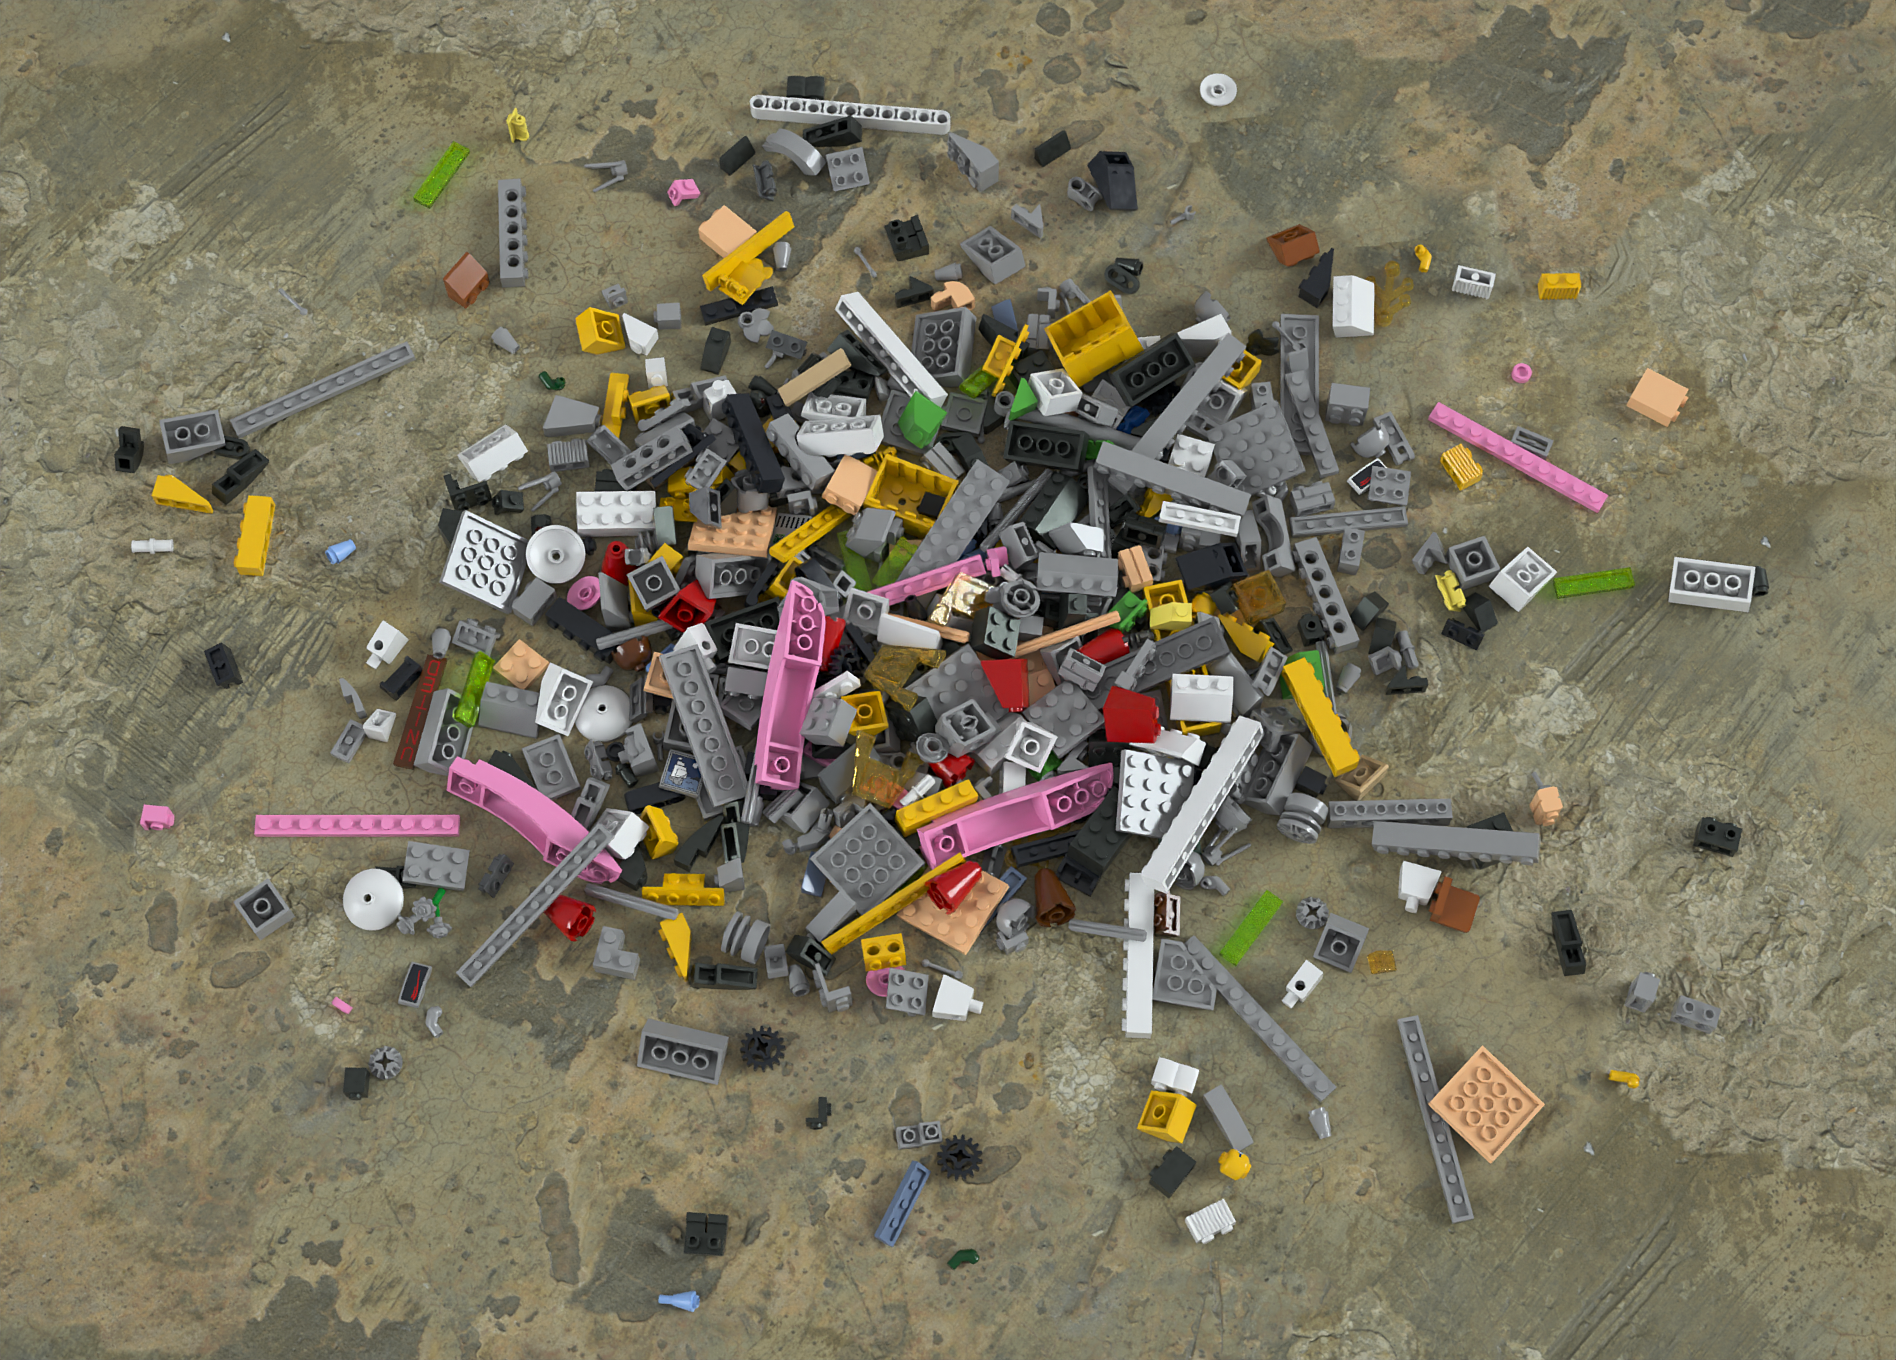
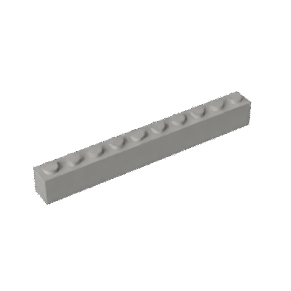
(1185, 404)

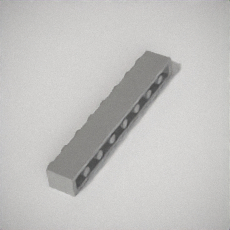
(1170, 480)
(1456, 842)

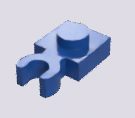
(1132, 419)

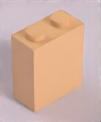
(725, 231)
(1658, 397)
(849, 484)

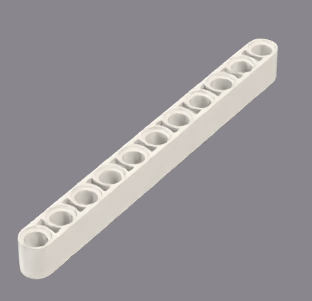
(842, 109)

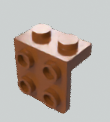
(1453, 906)

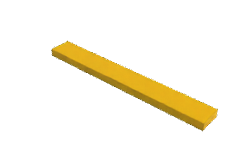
(887, 908)

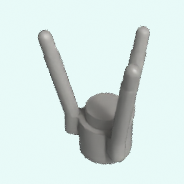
(617, 168)
(1071, 290)
(550, 481)
(1212, 853)

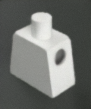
(714, 398)
(699, 635)
(385, 644)
(1416, 884)
(1308, 977)
(955, 1000)

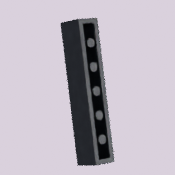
(753, 443)

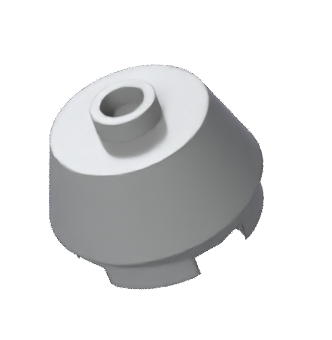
(1020, 599)
(1231, 816)

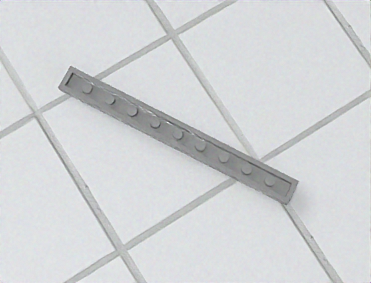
(322, 389)
(535, 904)
(1261, 1022)
(1436, 1126)

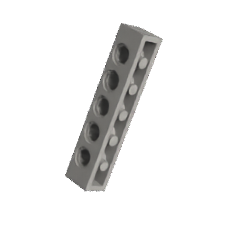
(508, 190)
(1312, 550)
(1364, 813)

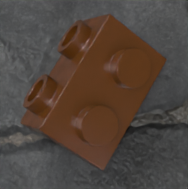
(1167, 914)

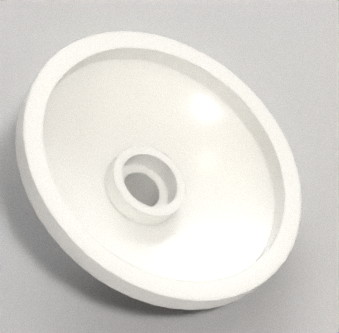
(551, 541)
(605, 724)
(385, 899)

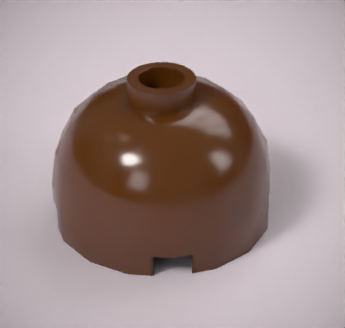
(633, 654)

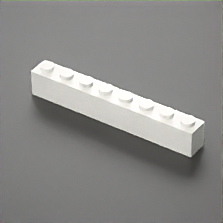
(888, 348)
(1139, 959)

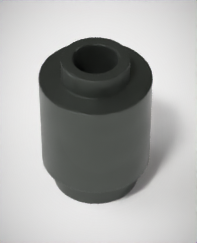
(1760, 583)

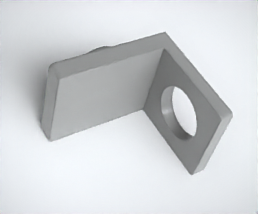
(615, 298)

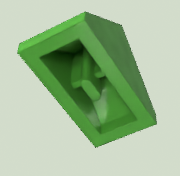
(1024, 401)

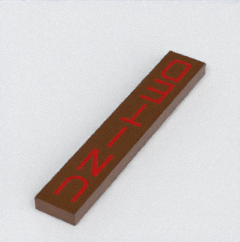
(412, 733)

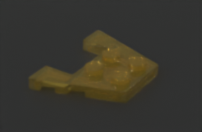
(963, 596)
(893, 667)
(876, 780)

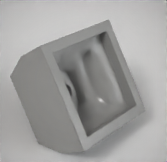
(638, 752)

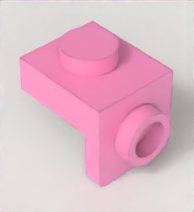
(683, 190)
(996, 558)

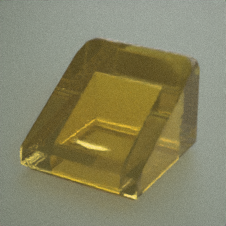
(1381, 962)

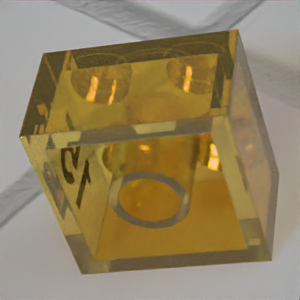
(1259, 597)

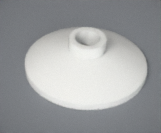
(1218, 83)

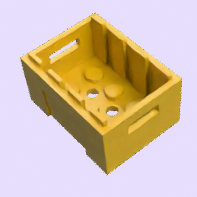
(1093, 339)
(908, 482)

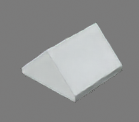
(865, 610)
(1031, 746)

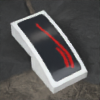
(1361, 480)

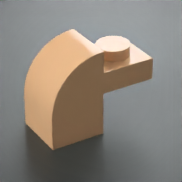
(955, 294)

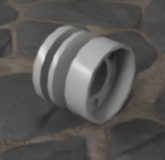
(1302, 818)
(743, 936)

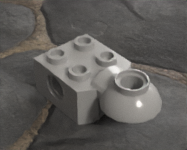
(956, 733)

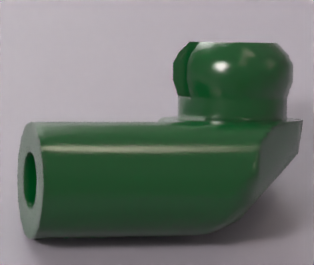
(552, 384)
(963, 1255)

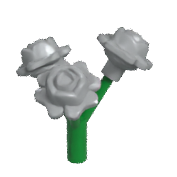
(424, 910)

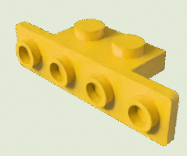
(1001, 356)
(615, 402)
(684, 890)

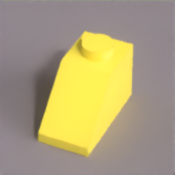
(1171, 616)

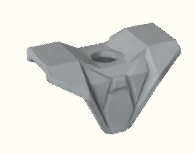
(825, 595)

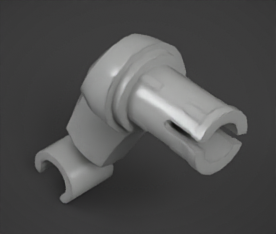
(813, 839)

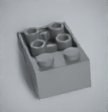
(973, 161)

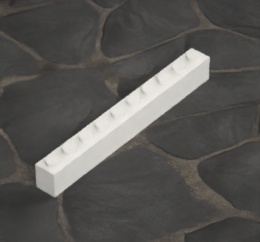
(1202, 804)

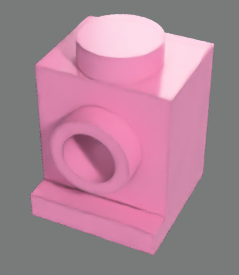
(156, 817)

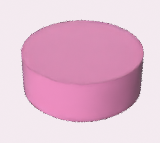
(1521, 373)
(341, 1005)

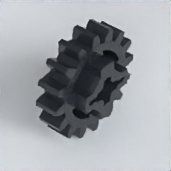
(1161, 398)
(846, 659)
(755, 1051)
(968, 1159)

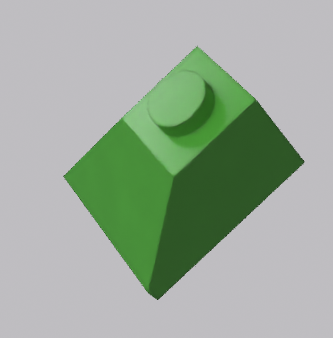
(921, 420)

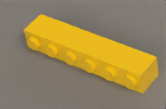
(1320, 717)

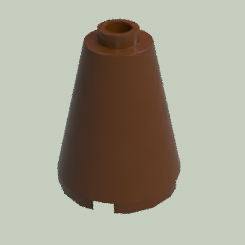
(1051, 900)

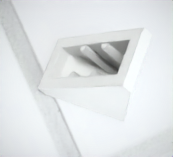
(379, 725)

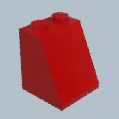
(688, 607)
(1009, 682)
(1130, 717)

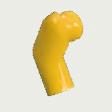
(1424, 256)
(1630, 1078)

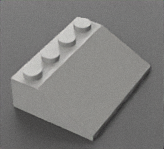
(945, 344)

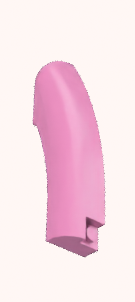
(789, 689)
(529, 813)
(1015, 814)

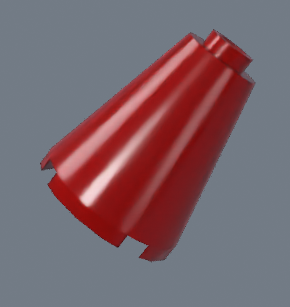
(614, 563)
(832, 639)
(1106, 647)
(952, 768)
(953, 886)
(571, 916)

